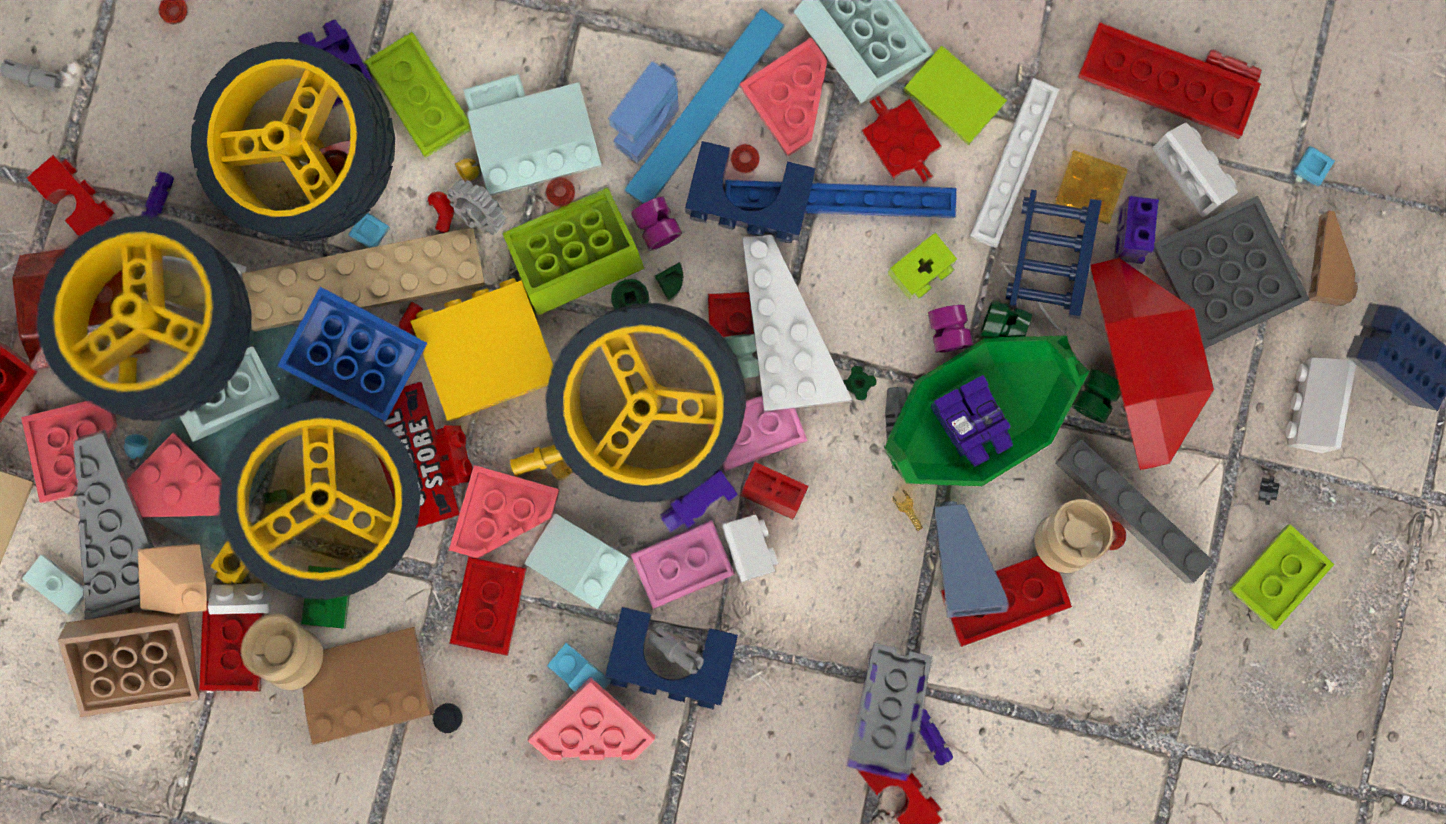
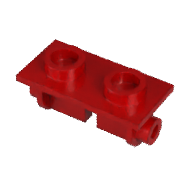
(452, 442)

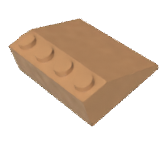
(129, 661)
(367, 687)

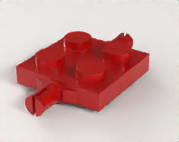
(901, 139)

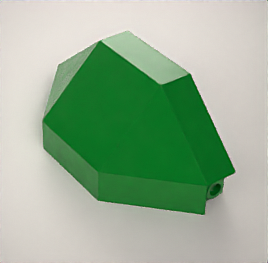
(1032, 385)

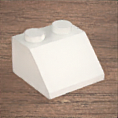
(749, 548)

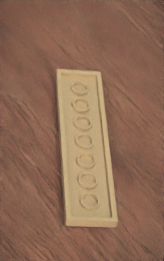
(366, 277)

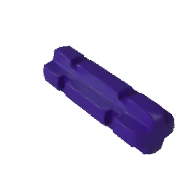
(158, 194)
(934, 739)

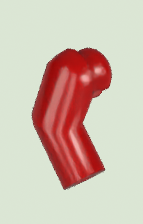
(408, 316)

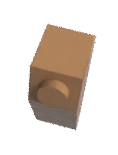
(1332, 267)

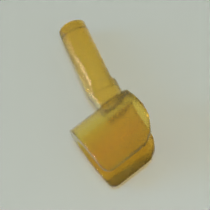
(561, 471)
(906, 507)

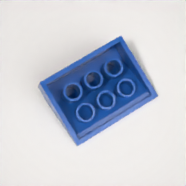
(352, 354)

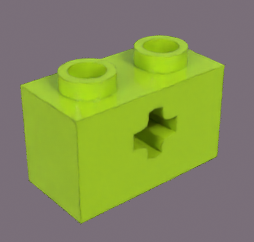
(930, 252)

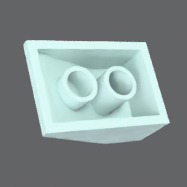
(242, 396)
(577, 561)

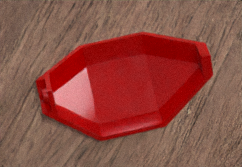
(1155, 359)

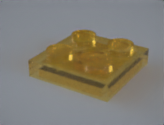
(1091, 179)

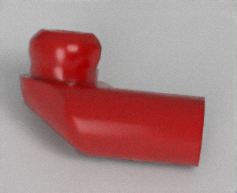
(444, 209)

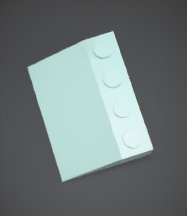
(865, 41)
(534, 139)

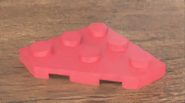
(789, 95)
(51, 445)
(175, 483)
(499, 510)
(591, 728)

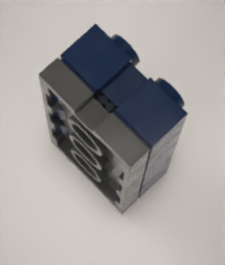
(1401, 356)

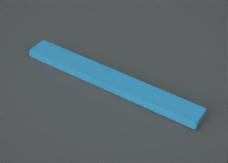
(704, 107)

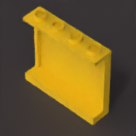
(484, 349)

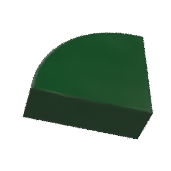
(671, 281)
(277, 497)

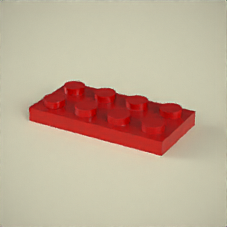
(1031, 593)

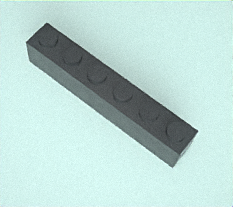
(1134, 512)

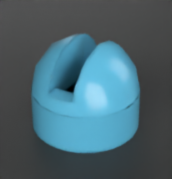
(135, 445)

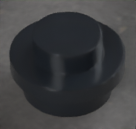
(1268, 490)
(447, 718)

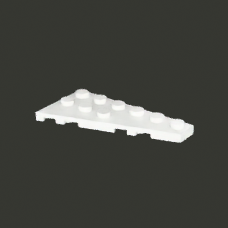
(789, 348)

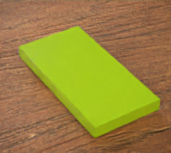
(418, 94)

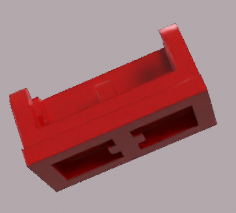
(774, 490)

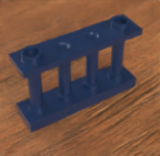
(1077, 272)

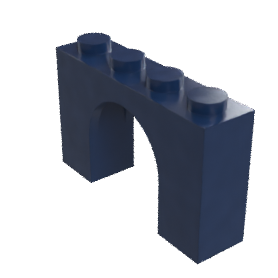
(709, 201)
(629, 665)

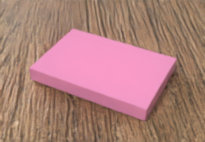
(763, 434)
(682, 564)

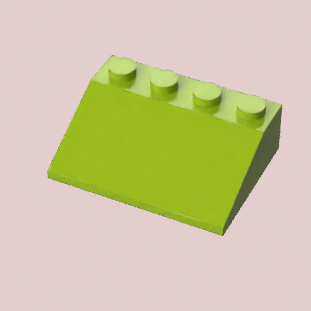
(573, 251)

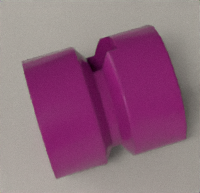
(656, 223)
(950, 328)

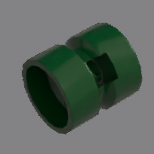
(629, 292)
(1004, 322)
(1097, 397)

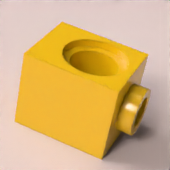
(223, 570)

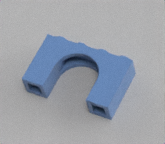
(645, 111)

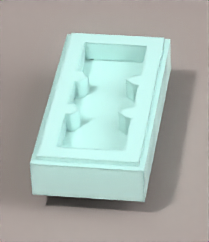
(494, 92)
(55, 584)

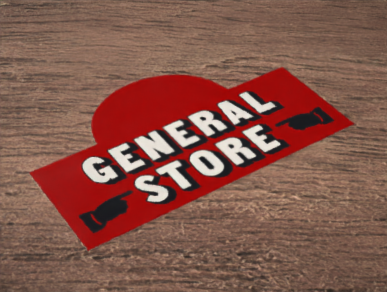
(415, 428)

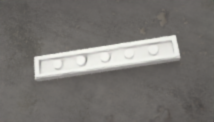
(1014, 163)

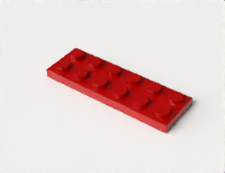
(1169, 80)

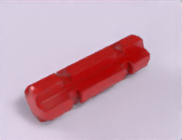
(1233, 65)

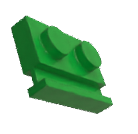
(323, 611)

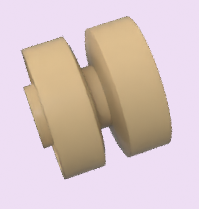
(1074, 536)
(282, 652)

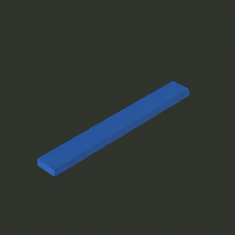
(851, 199)

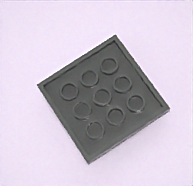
(1231, 271)

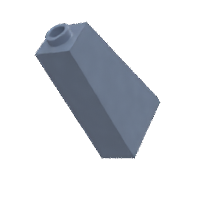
(966, 570)

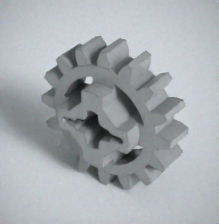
(476, 207)

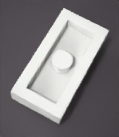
(240, 598)

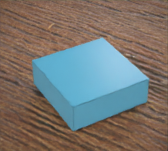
(1313, 166)
(369, 231)

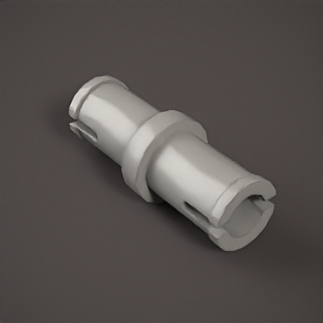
(31, 75)
(675, 650)

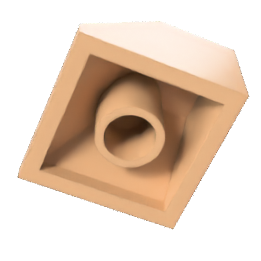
(172, 579)

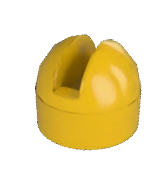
(466, 170)

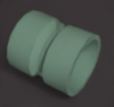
(743, 348)

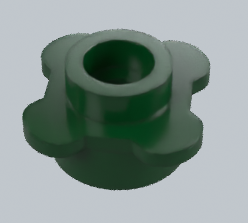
(867, 382)

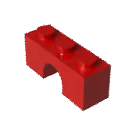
(57, 180)
(916, 807)

